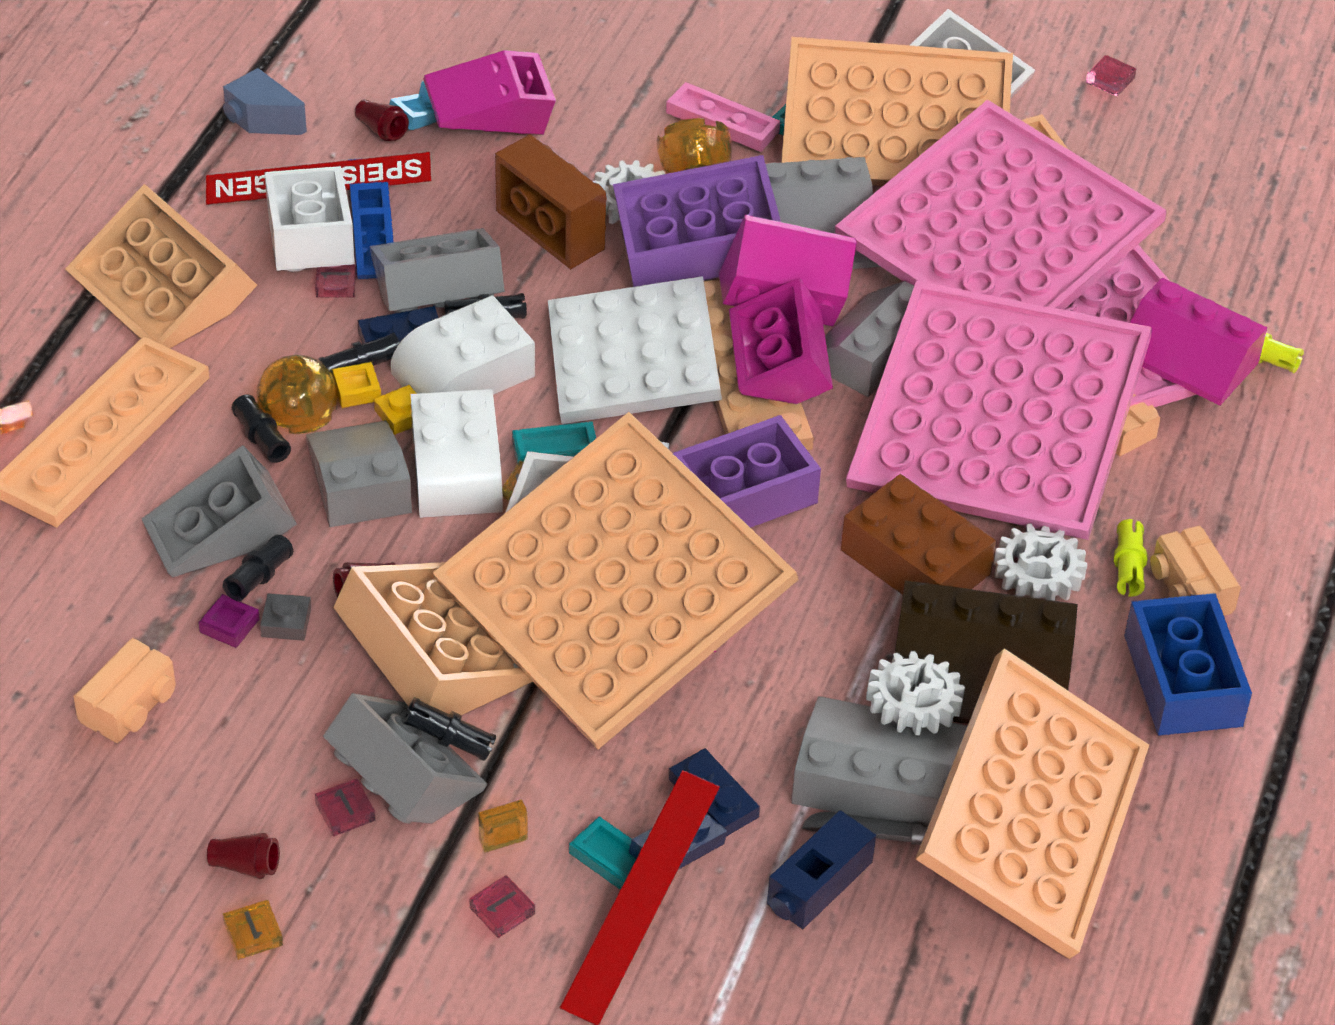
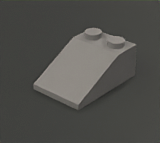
(360, 473)
(219, 515)

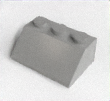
(437, 269)
(865, 337)
(399, 761)

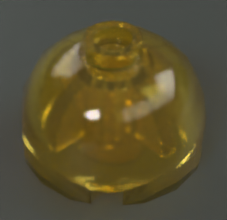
(693, 145)
(298, 393)

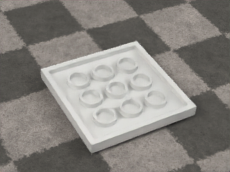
(633, 350)

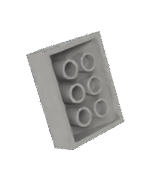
(821, 193)
(869, 767)

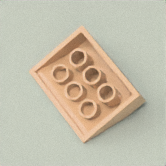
(159, 272)
(425, 638)

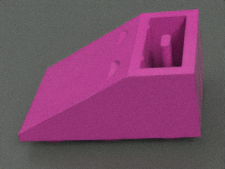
(493, 94)

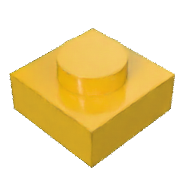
(356, 384)
(396, 408)

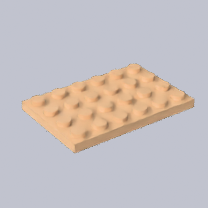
(883, 99)
(1034, 804)

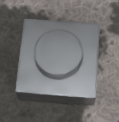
(285, 617)

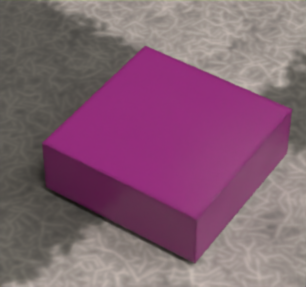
(229, 621)

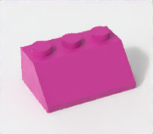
(777, 252)
(1198, 341)
(781, 345)

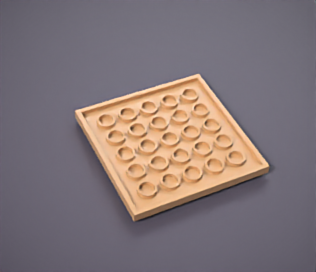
(615, 579)

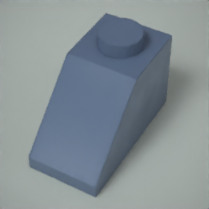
(263, 105)

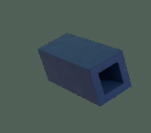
(820, 869)

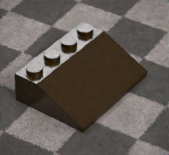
(976, 625)

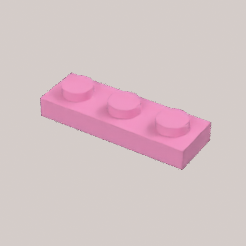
(745, 124)

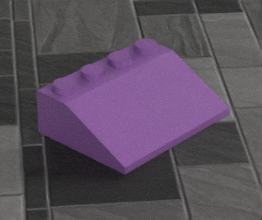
(688, 218)

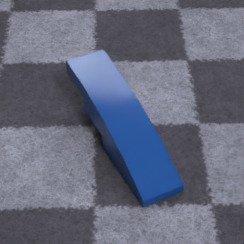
(370, 223)

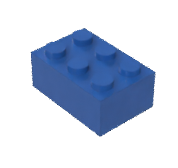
(1187, 664)

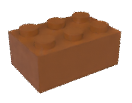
(550, 201)
(916, 538)

